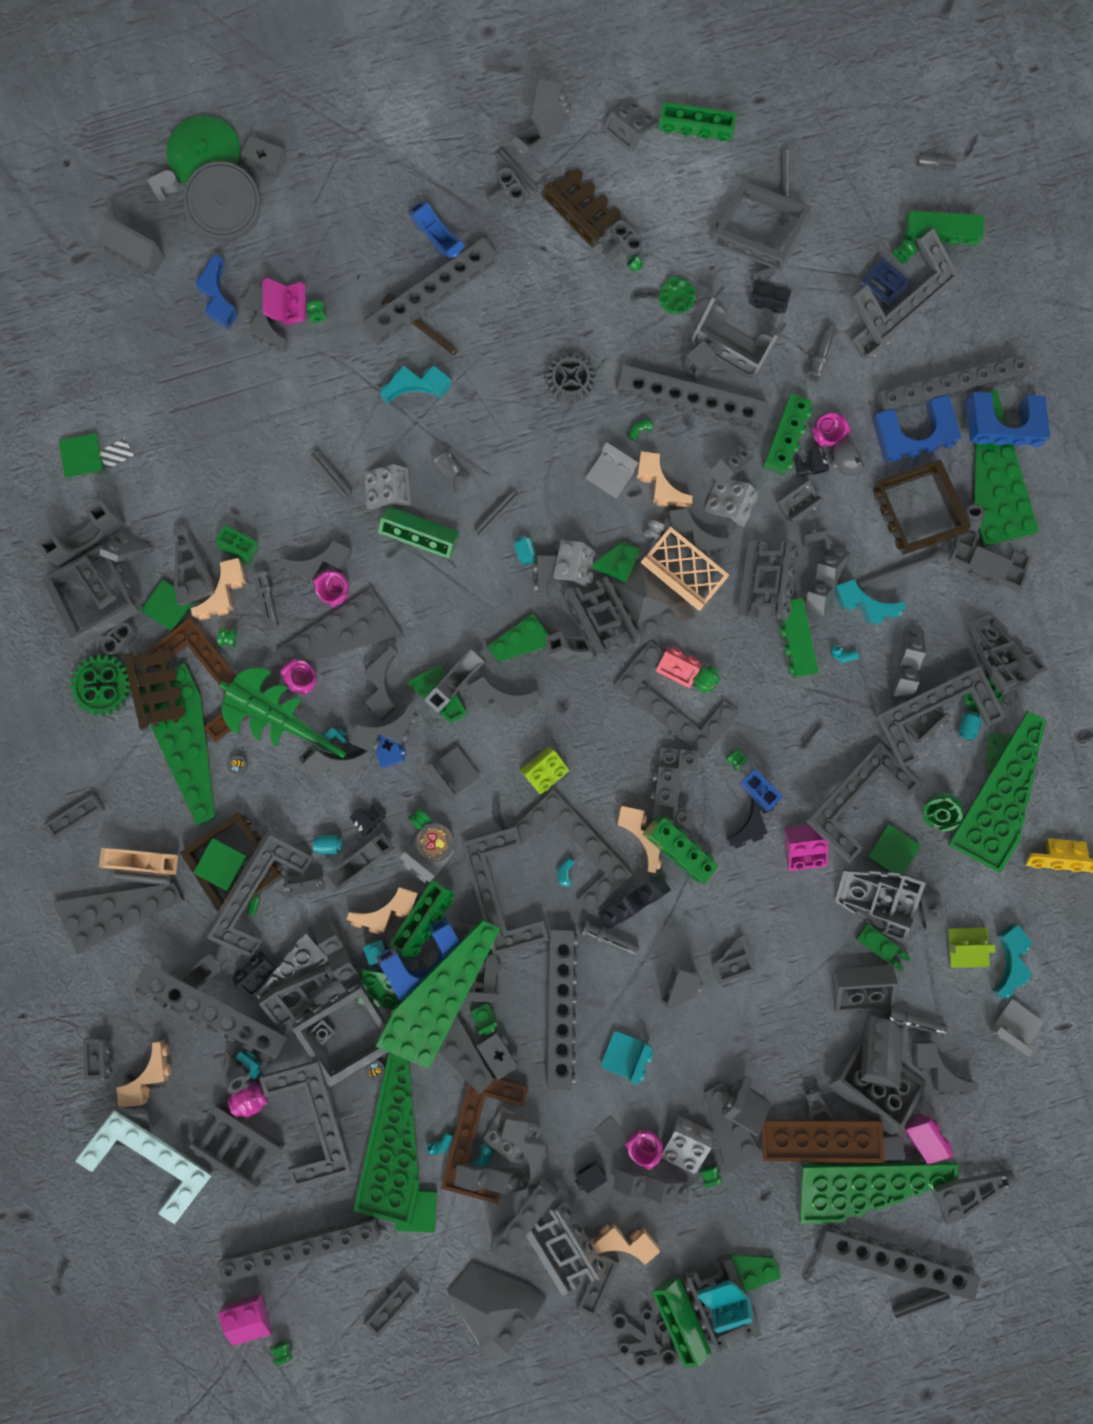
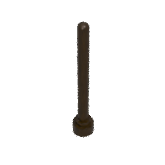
(424, 328)

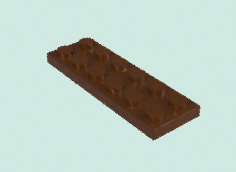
(823, 1141)

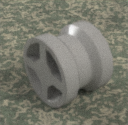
(655, 530)

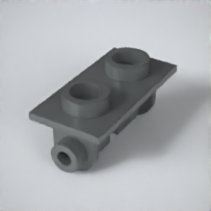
(304, 883)

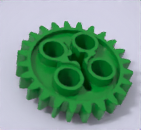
(101, 702)

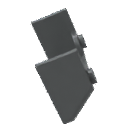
(730, 345)

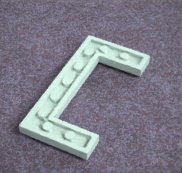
(120, 1128)

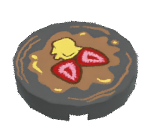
(434, 842)

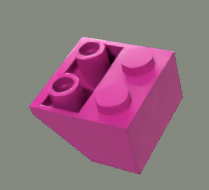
(804, 848)
(927, 1139)

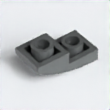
(320, 1030)

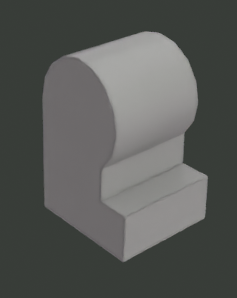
(163, 184)

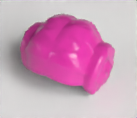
(830, 429)
(331, 587)
(299, 676)
(248, 1100)
(644, 1148)

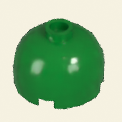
(942, 811)

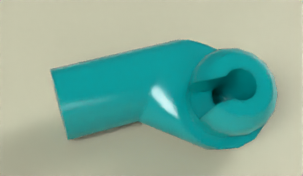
(843, 656)
(563, 874)
(440, 1147)
(485, 1155)

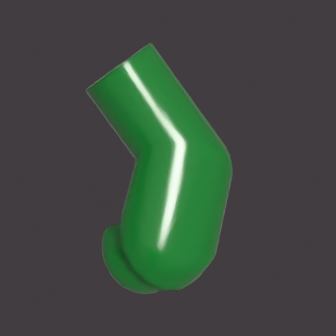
(644, 424)
(253, 906)

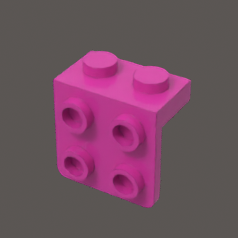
(284, 302)

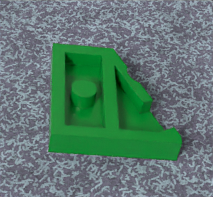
(618, 561)
(755, 1270)

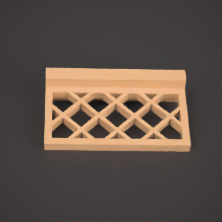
(674, 581)

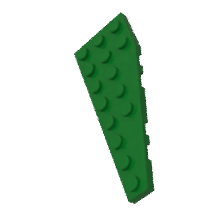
(1001, 490)
(187, 746)
(997, 813)
(426, 1014)
(391, 1165)
(849, 1189)

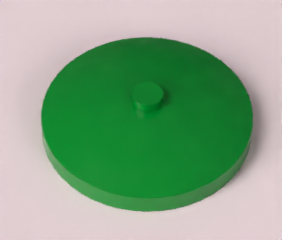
(201, 142)

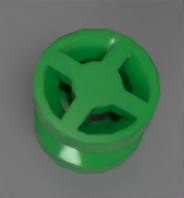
(904, 251)
(316, 311)
(227, 637)
(736, 759)
(419, 818)
(710, 1175)
(281, 1353)

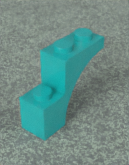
(405, 381)
(874, 612)
(1016, 972)

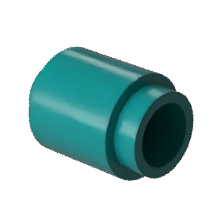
(525, 550)
(969, 726)
(327, 844)

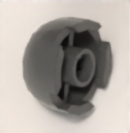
(847, 458)

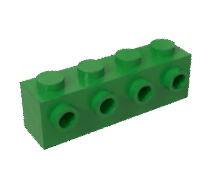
(697, 121)
(949, 227)
(787, 434)
(418, 532)
(798, 642)
(680, 849)
(425, 913)
(682, 1322)

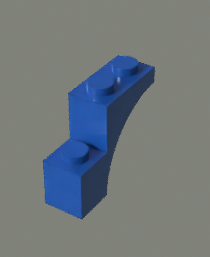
(437, 233)
(209, 284)

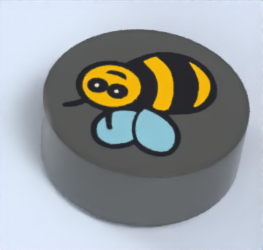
(237, 765)
(375, 1069)

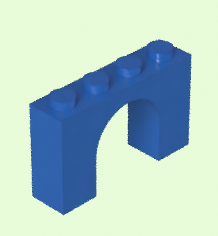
(986, 428)
(896, 445)
(406, 980)

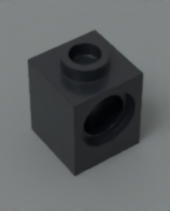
(590, 1177)

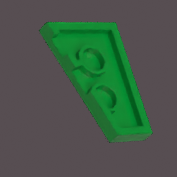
(520, 640)
(426, 682)

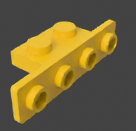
(1063, 855)

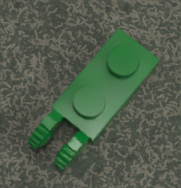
(881, 946)

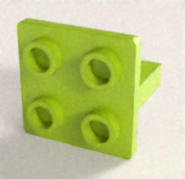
(544, 770)
(969, 947)

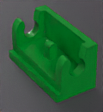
(236, 544)

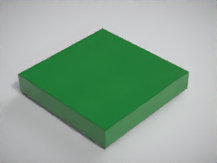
(81, 455)
(163, 607)
(893, 850)
(220, 864)
(424, 1215)

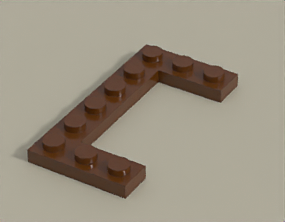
(190, 635)
(467, 1127)

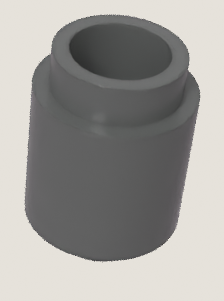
(975, 516)

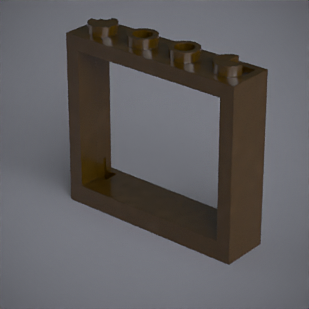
(947, 492)
(254, 838)

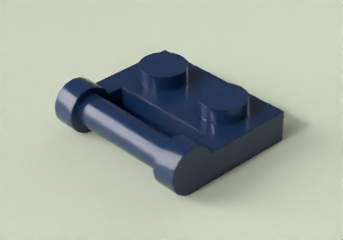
(889, 279)

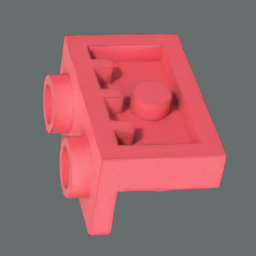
(679, 666)

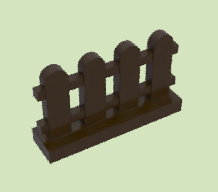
(570, 210)
(147, 680)

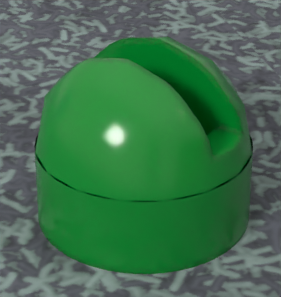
(635, 263)

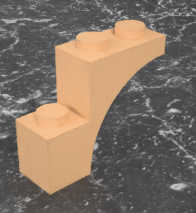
(664, 493)
(220, 603)
(633, 820)
(138, 861)
(378, 921)
(157, 1071)
(639, 1245)

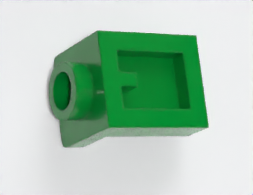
(484, 1019)

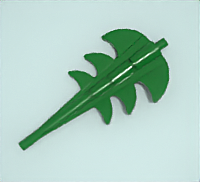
(246, 698)

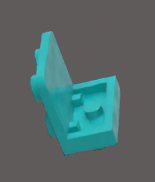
(627, 1057)
(728, 1305)

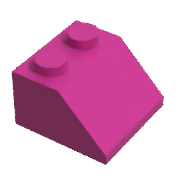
(244, 1320)

